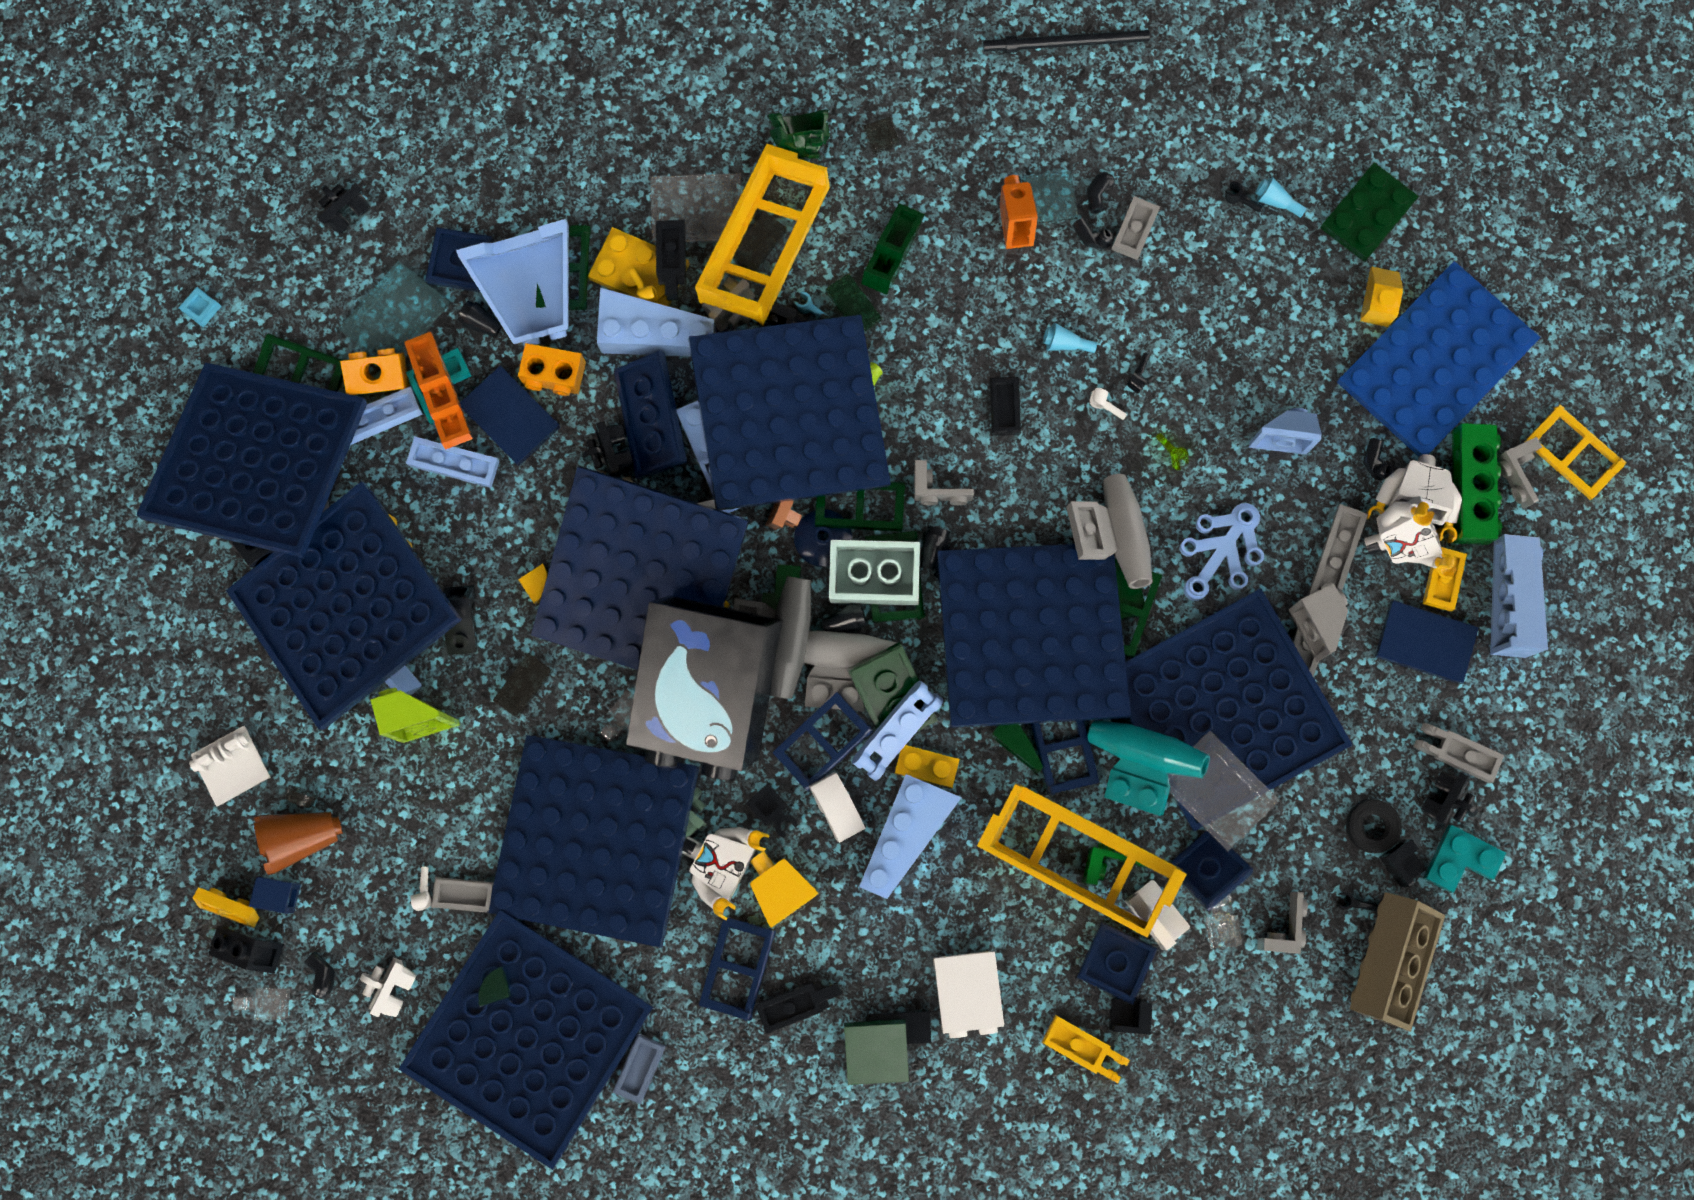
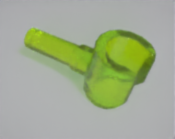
(1176, 453)

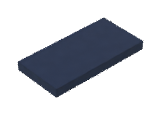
(650, 415)

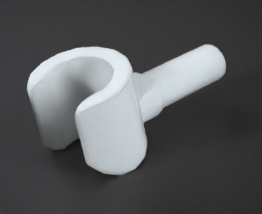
(1098, 400)
(423, 899)

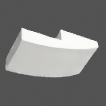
(837, 807)

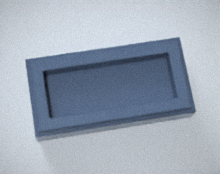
(639, 1068)

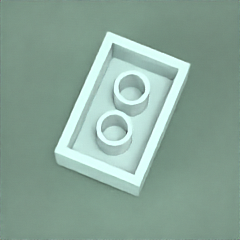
(874, 572)

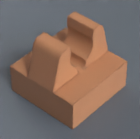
(783, 515)

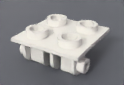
(230, 766)

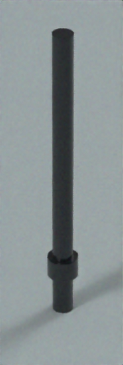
(1012, 44)

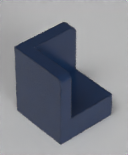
(275, 895)

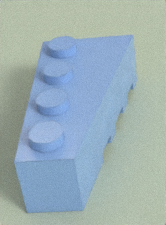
(645, 327)
(1518, 598)
(907, 831)

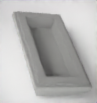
(461, 894)

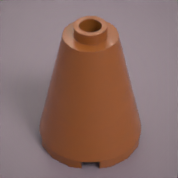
(293, 837)

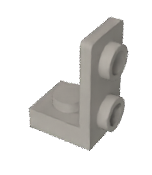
(1512, 471)
(924, 477)
(1296, 935)

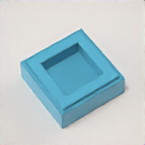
(199, 307)

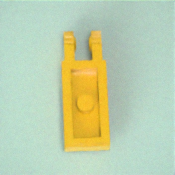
(1081, 1047)

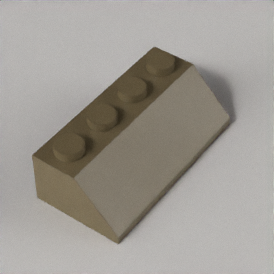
(1397, 961)

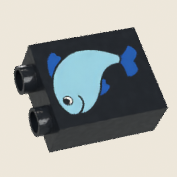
(703, 685)

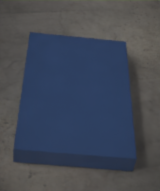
(509, 415)
(1426, 642)

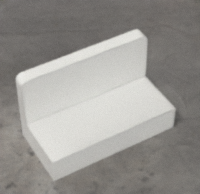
(1170, 922)

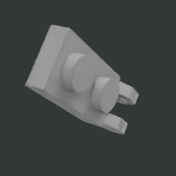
(1461, 753)

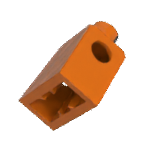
(1018, 213)

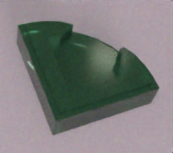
(494, 988)

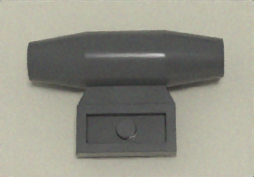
(795, 611)

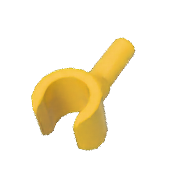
(647, 293)

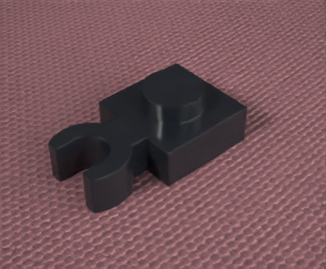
(769, 807)

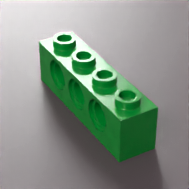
(1465, 468)

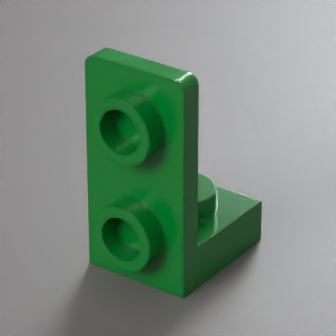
(1095, 868)

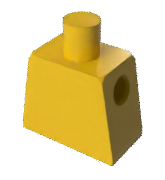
(779, 888)

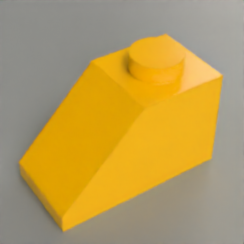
(1382, 297)

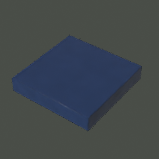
(445, 265)
(1211, 870)
(1116, 963)

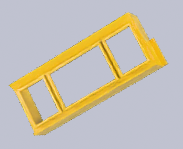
(771, 162)
(990, 842)

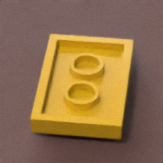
(620, 255)

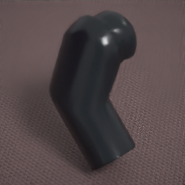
(1100, 183)
(1097, 240)
(1372, 460)
(324, 975)

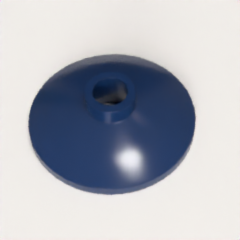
(809, 546)

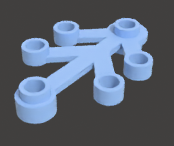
(1225, 547)

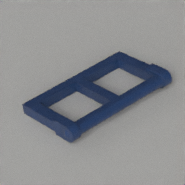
(809, 726)
(1087, 753)
(705, 1001)

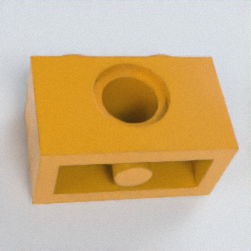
(357, 375)

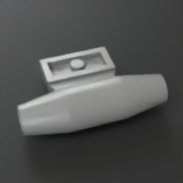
(1113, 530)
(831, 656)

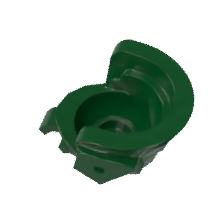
(800, 132)

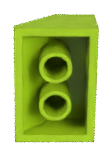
(407, 717)

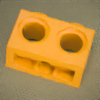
(554, 363)

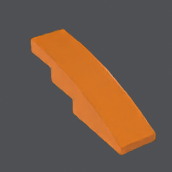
(438, 390)

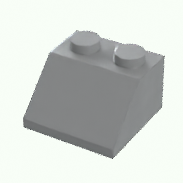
(1321, 620)

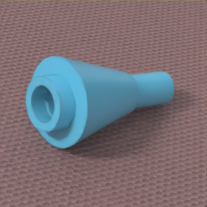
(1273, 194)
(1062, 339)

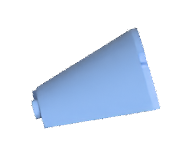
(509, 278)

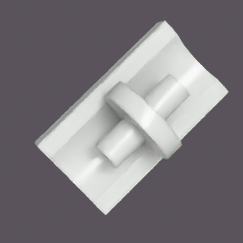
(382, 1000)

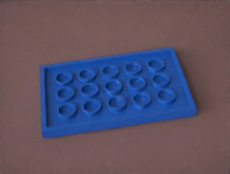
(1438, 360)

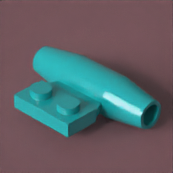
(1144, 761)

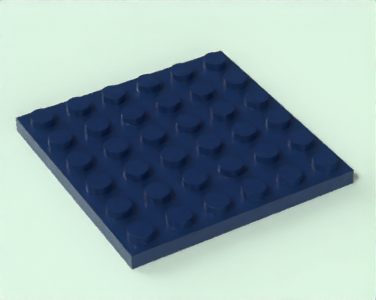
(788, 412)
(253, 459)
(621, 552)
(346, 609)
(1031, 636)
(1242, 684)
(593, 841)
(532, 1058)

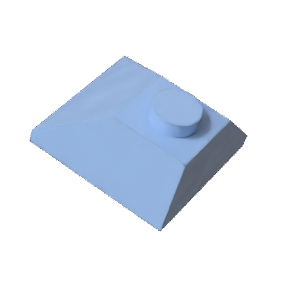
(1290, 432)

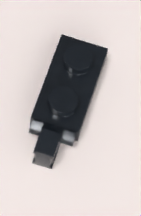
(671, 255)
(796, 1005)

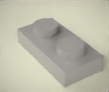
(1135, 228)

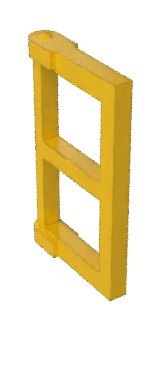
(1588, 437)

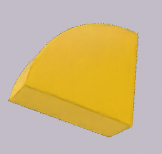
(534, 582)

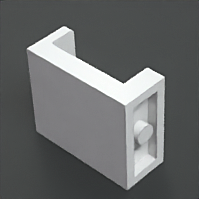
(968, 993)

